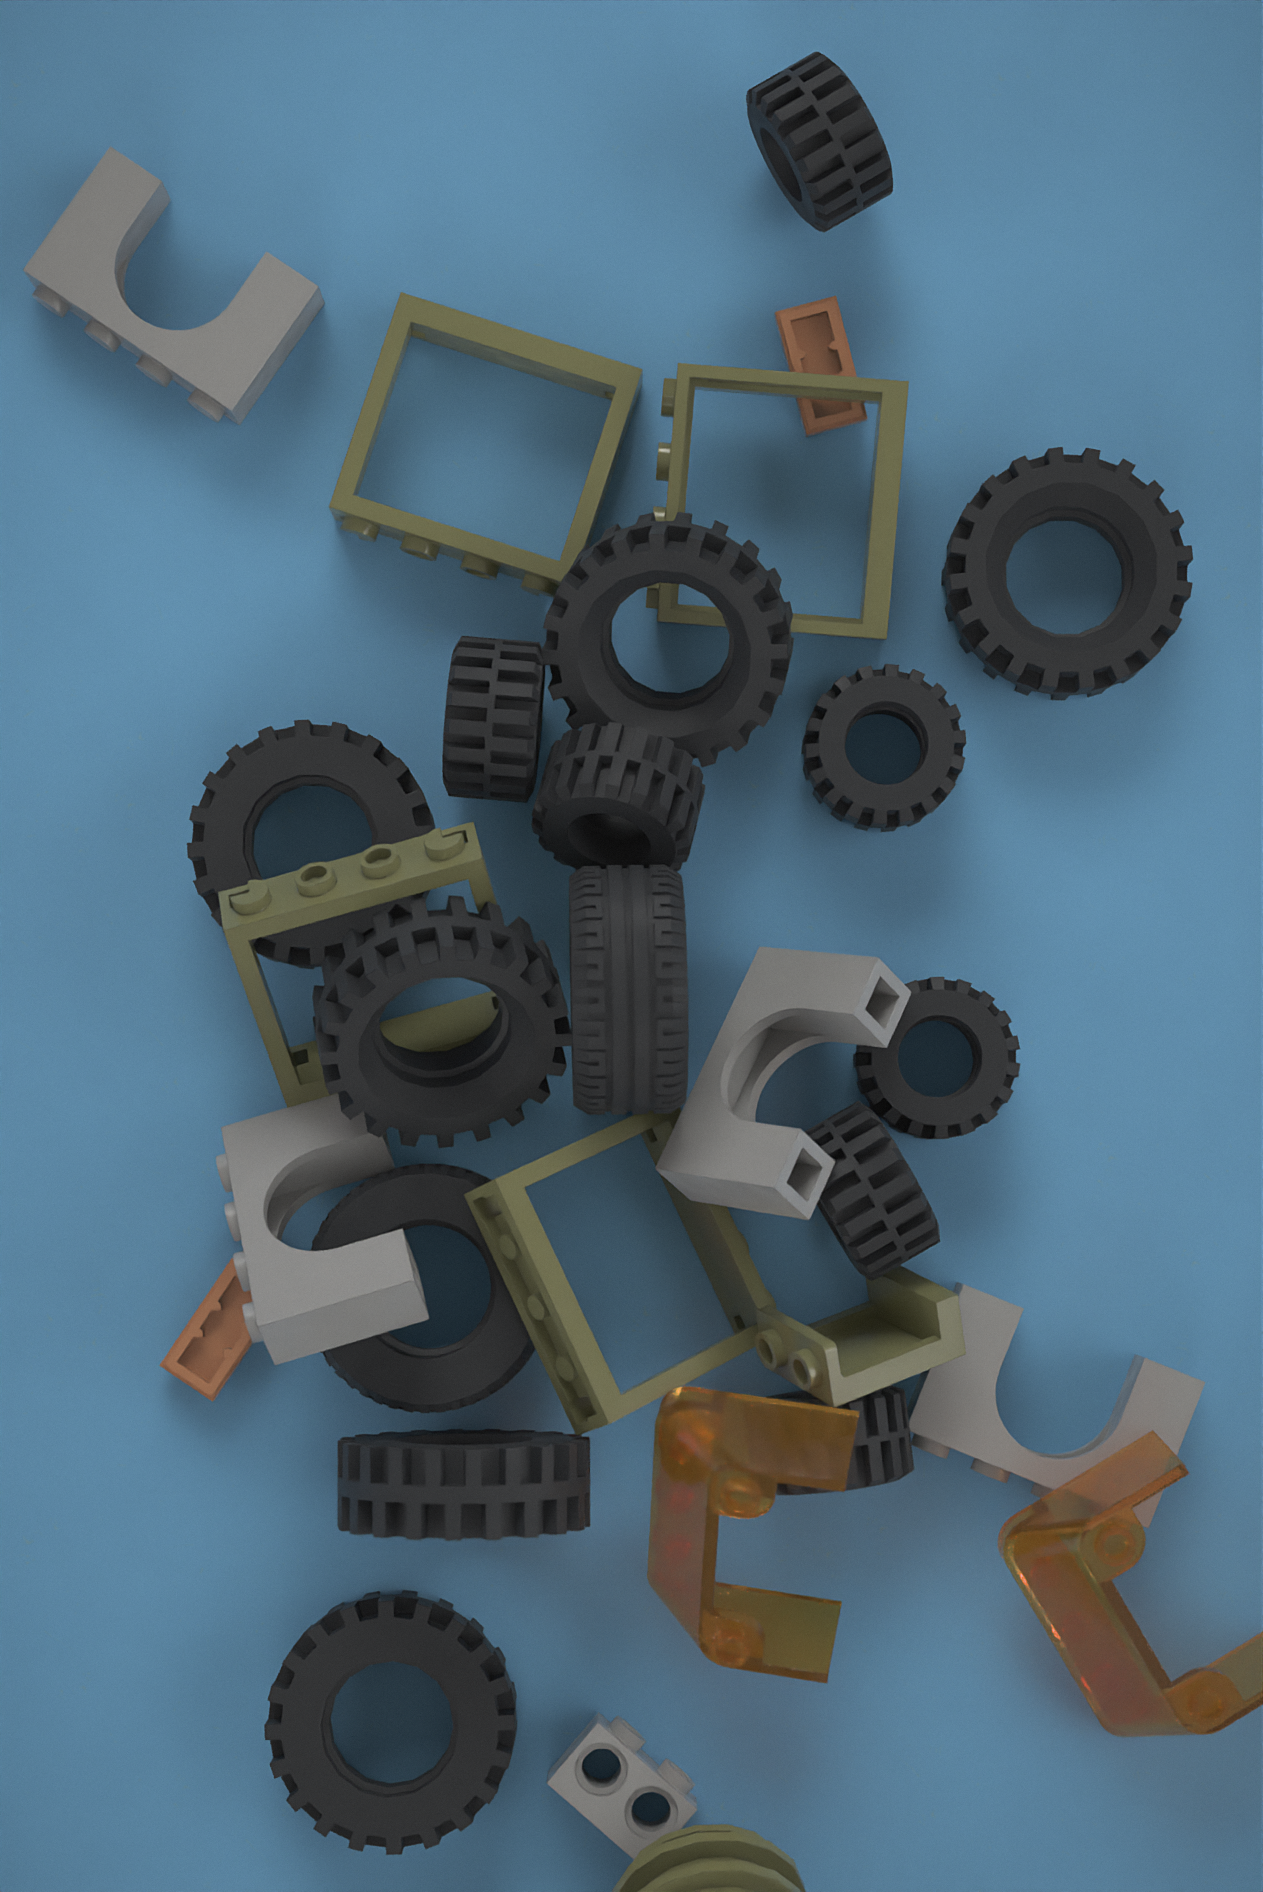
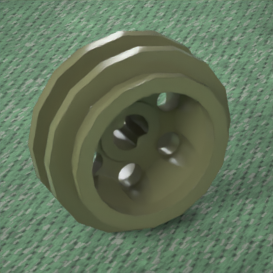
(711, 1861)

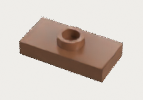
(818, 344)
(213, 1338)

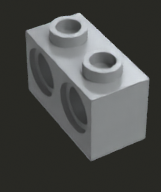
(610, 1800)

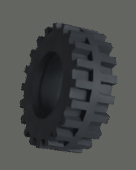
(1125, 515)
(675, 553)
(278, 764)
(455, 1087)
(463, 1484)
(414, 1634)

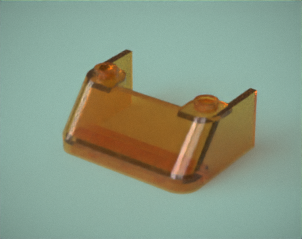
(725, 1459)
(1064, 1564)

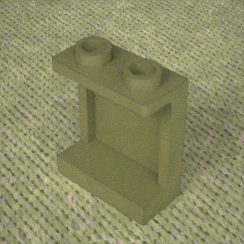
(892, 1336)

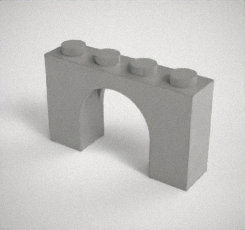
(221, 362)
(781, 1008)
(312, 1297)
(959, 1410)

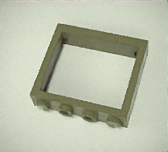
(513, 350)
(884, 490)
(342, 887)
(551, 1307)

